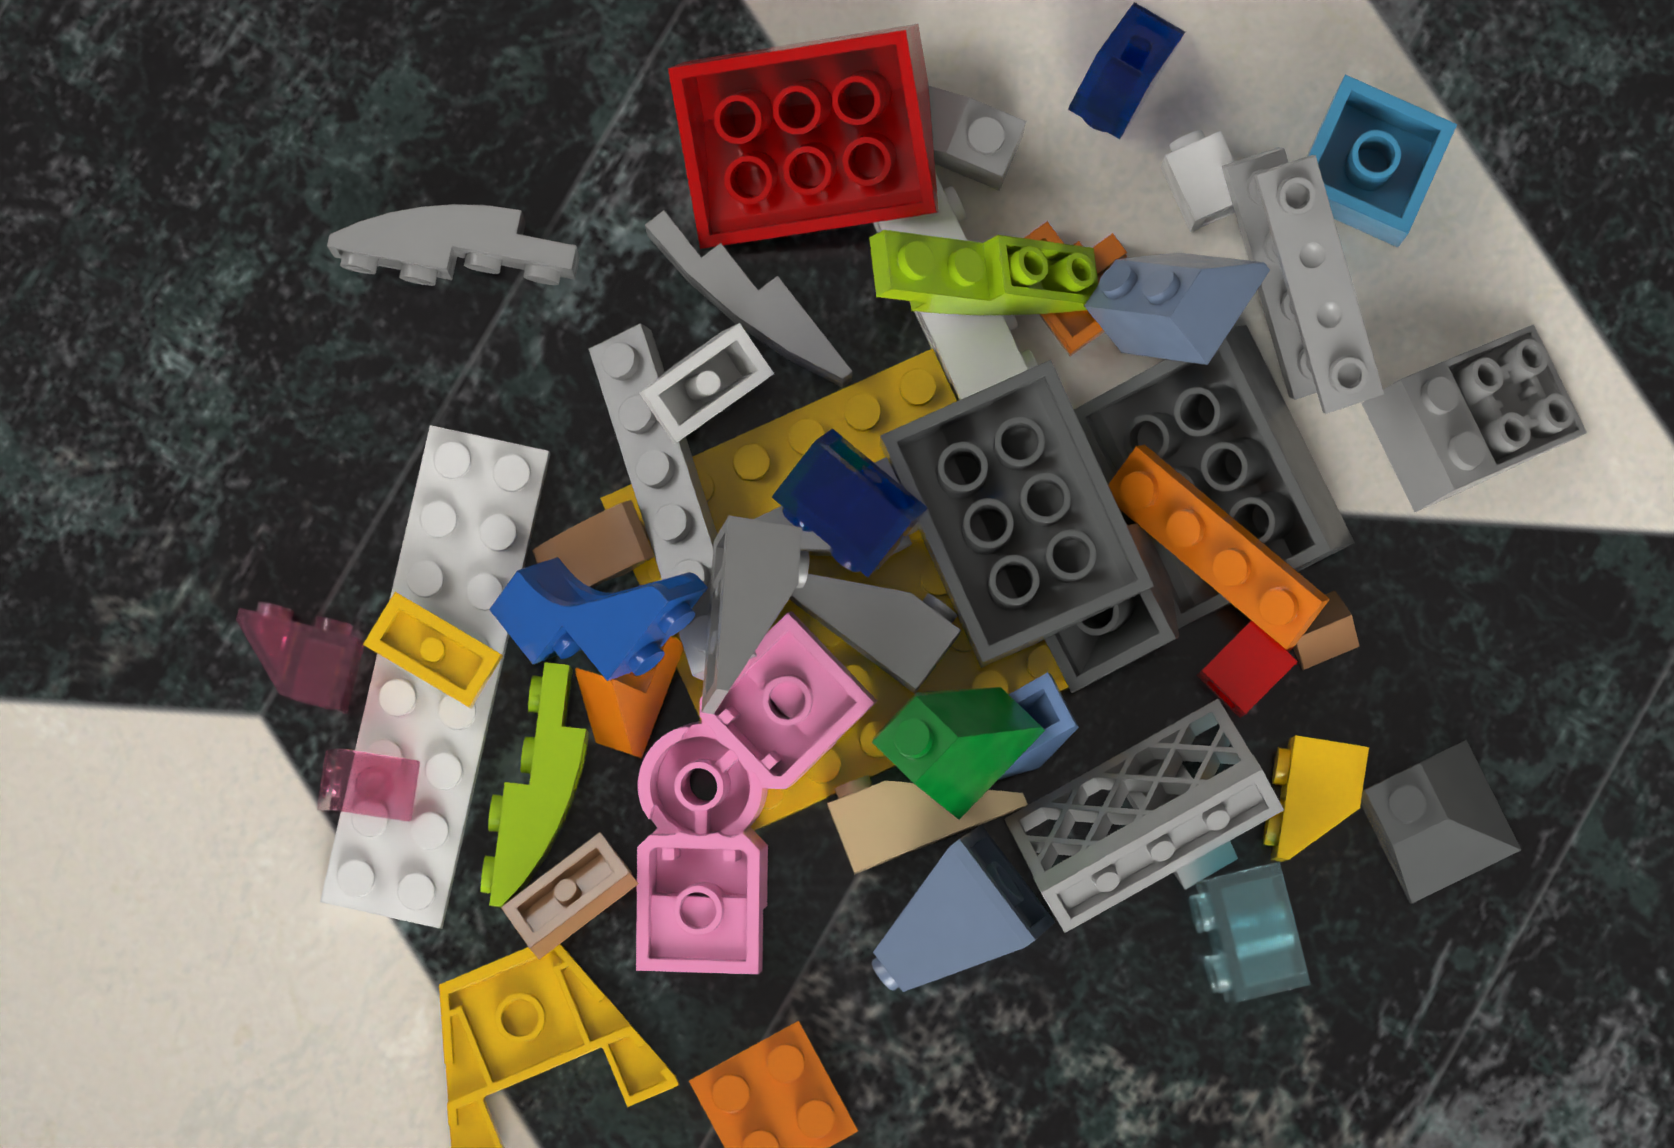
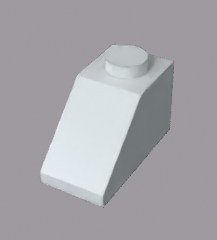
(706, 382)

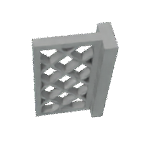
(1155, 836)

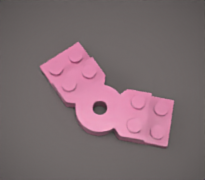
(704, 863)

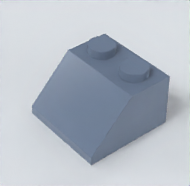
(1174, 303)

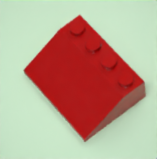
(807, 136)

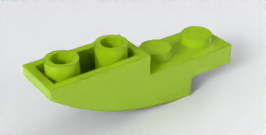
(982, 278)
(534, 814)

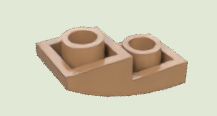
(600, 546)

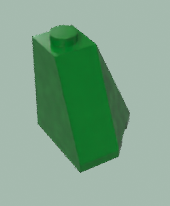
(957, 742)

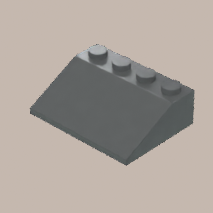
(1234, 443)
(1016, 513)

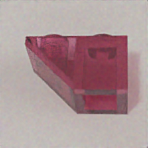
(303, 660)

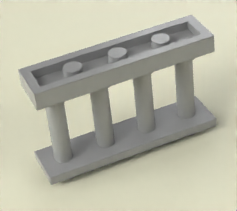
(1309, 285)

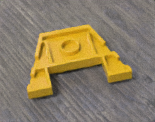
(525, 1020)

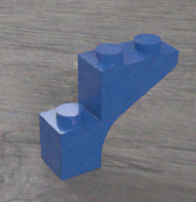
(619, 631)

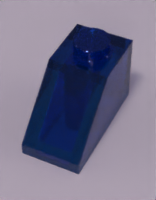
(1125, 70)

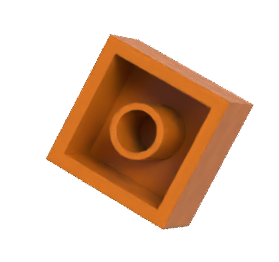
(774, 1096)

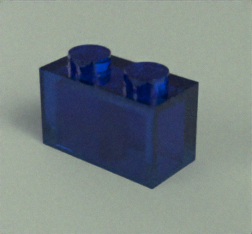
(848, 503)

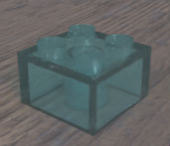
(1249, 934)

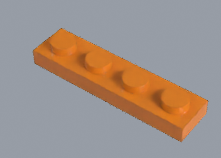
(1216, 547)

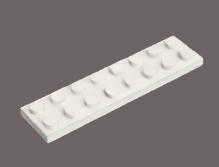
(457, 555)

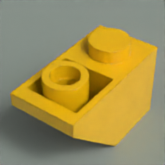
(1318, 791)

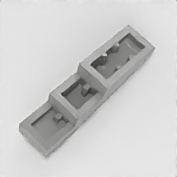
(765, 313)

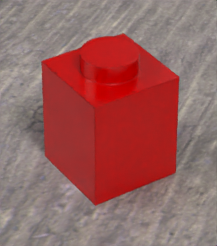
(1247, 668)

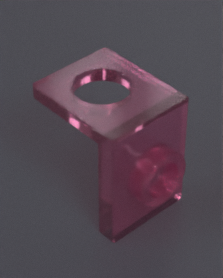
(368, 784)

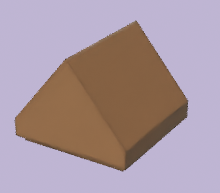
(1328, 635)

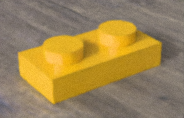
(433, 650)

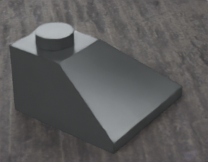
(1121, 632)
(1438, 822)

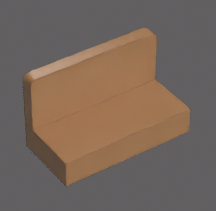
(569, 895)

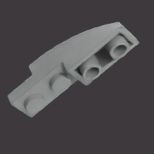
(430, 238)

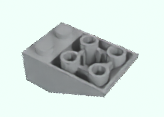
(1473, 417)

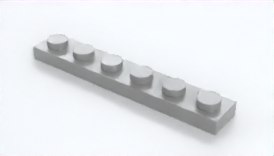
(660, 474)

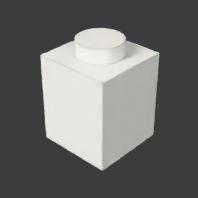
(1198, 179)

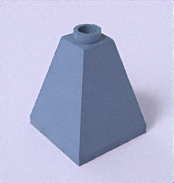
(961, 916)

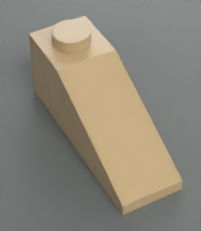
(899, 818)

